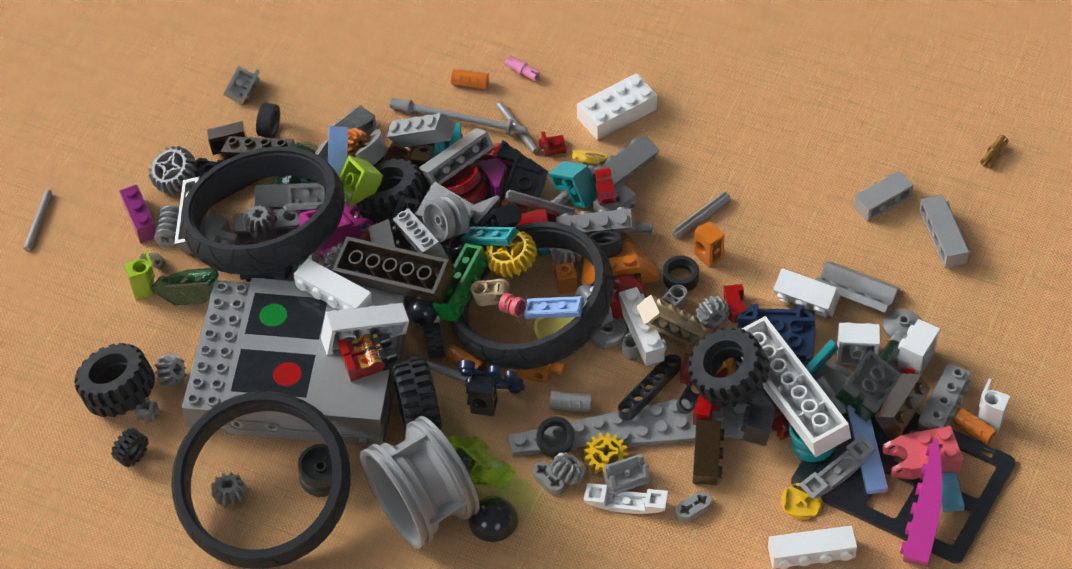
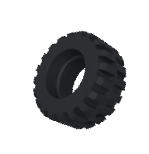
(398, 179)
(114, 380)
(741, 384)
(416, 391)

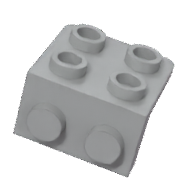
(304, 196)

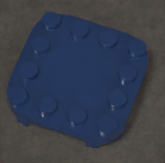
(794, 326)

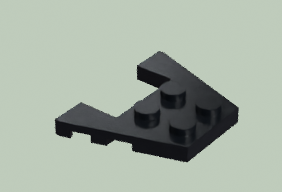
(525, 174)

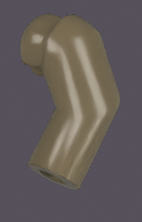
(156, 260)

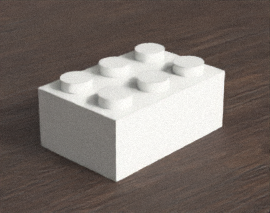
(806, 292)

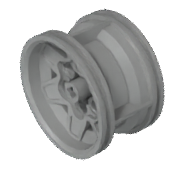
(419, 481)

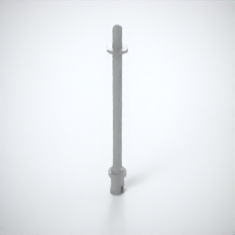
(409, 106)

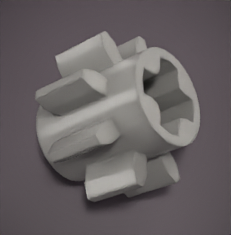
(147, 411)

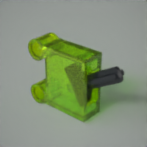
(480, 464)

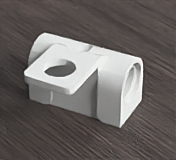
(993, 406)

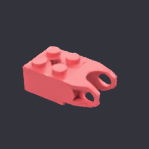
(913, 449)

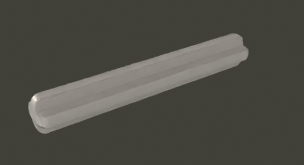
(537, 203)
(701, 215)

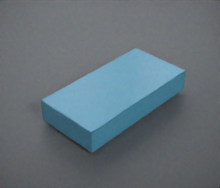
(951, 493)

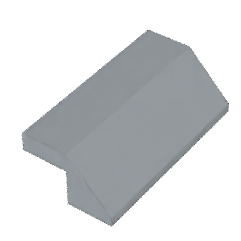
(859, 286)

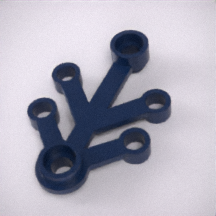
(511, 381)

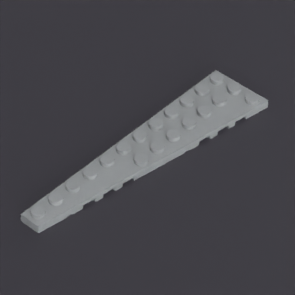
(652, 426)

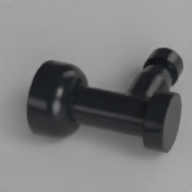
(451, 251)

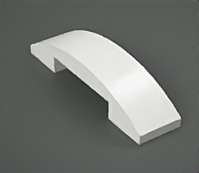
(625, 502)

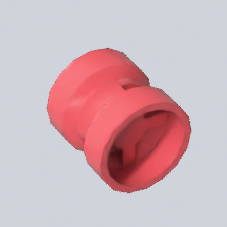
(509, 303)

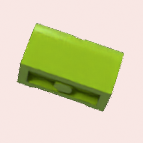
(141, 276)

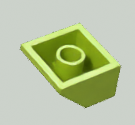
(359, 179)

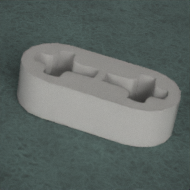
(545, 481)
(691, 505)

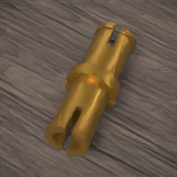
(994, 151)

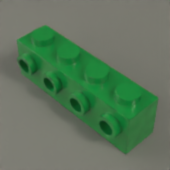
(469, 269)

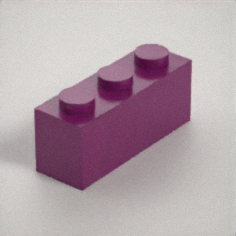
(138, 213)

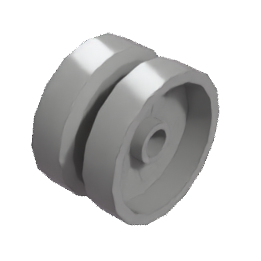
(446, 217)

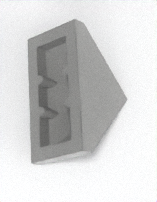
(483, 209)

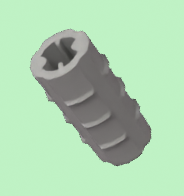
(570, 401)

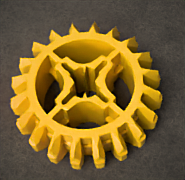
(512, 258)

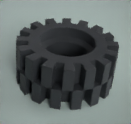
(434, 341)
(129, 447)

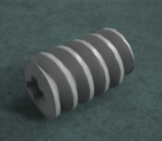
(167, 226)

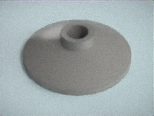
(899, 320)

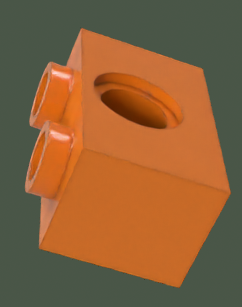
(709, 243)

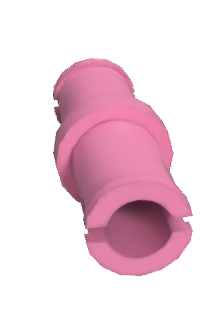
(522, 68)

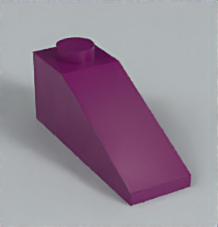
(493, 174)

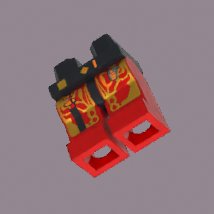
(366, 354)

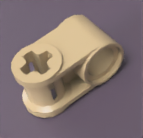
(489, 291)

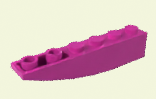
(926, 511)

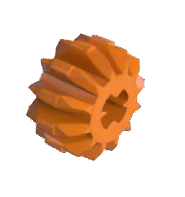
(355, 136)

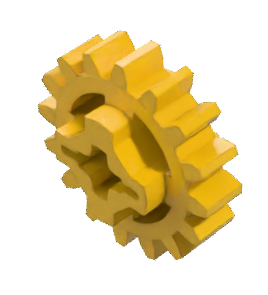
(606, 445)

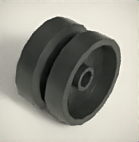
(316, 470)

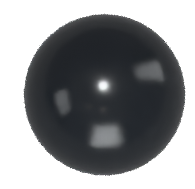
(494, 520)

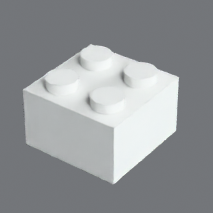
(855, 341)
(918, 346)

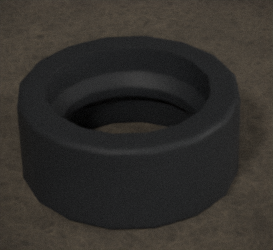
(268, 120)
(609, 242)
(681, 262)
(555, 421)

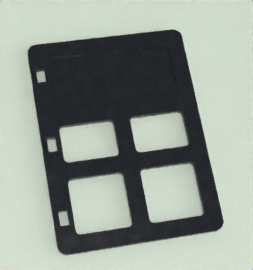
(853, 498)

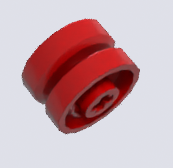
(467, 185)

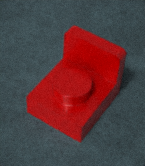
(552, 145)

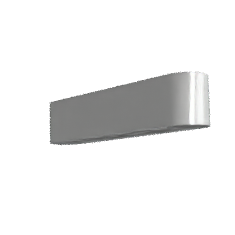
(675, 295)

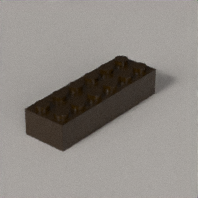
(395, 270)

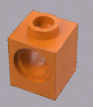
(565, 278)

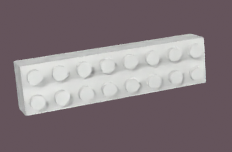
(798, 393)

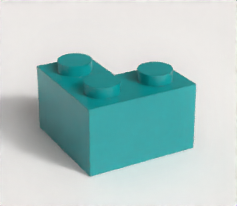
(575, 180)

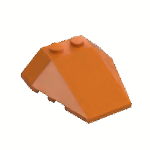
(628, 262)

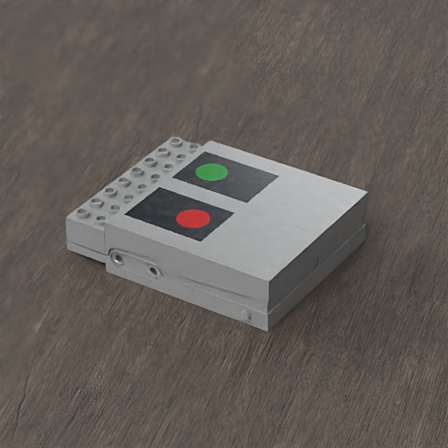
(271, 340)

